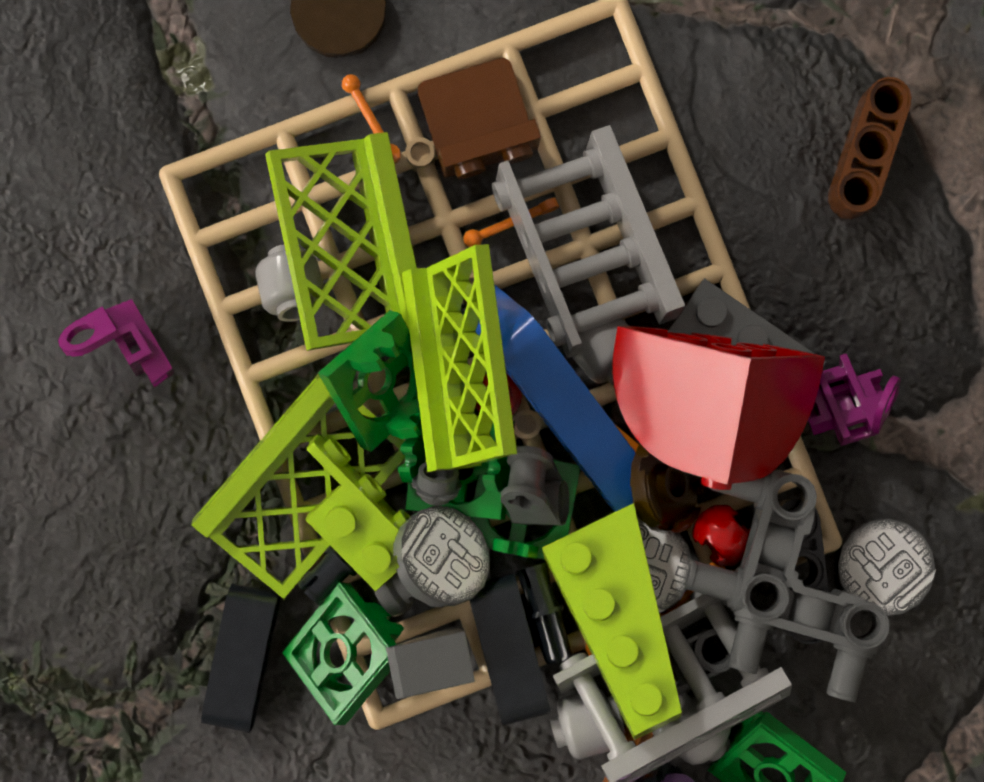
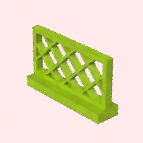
(385, 222)
(440, 354)
(261, 466)

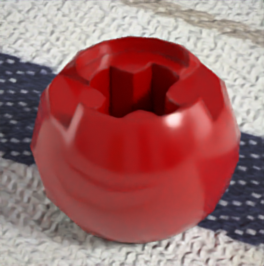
(721, 534)

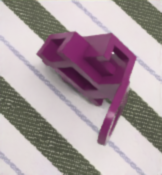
(127, 328)
(837, 408)

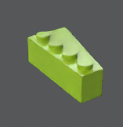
(615, 607)

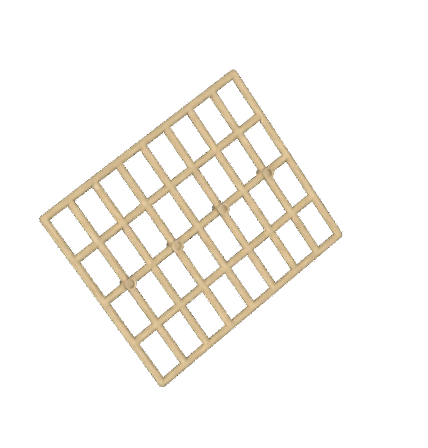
(421, 158)

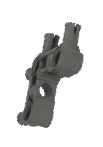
(772, 558)

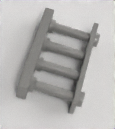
(636, 249)
(715, 710)

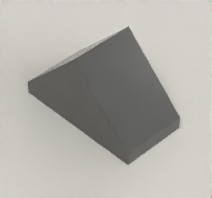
(430, 663)

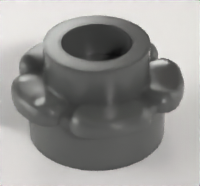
(437, 486)

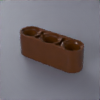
(885, 132)

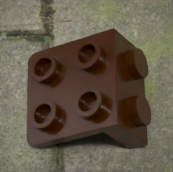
(478, 118)

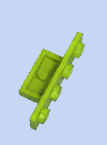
(356, 516)

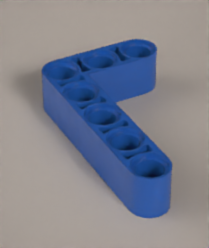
(564, 403)

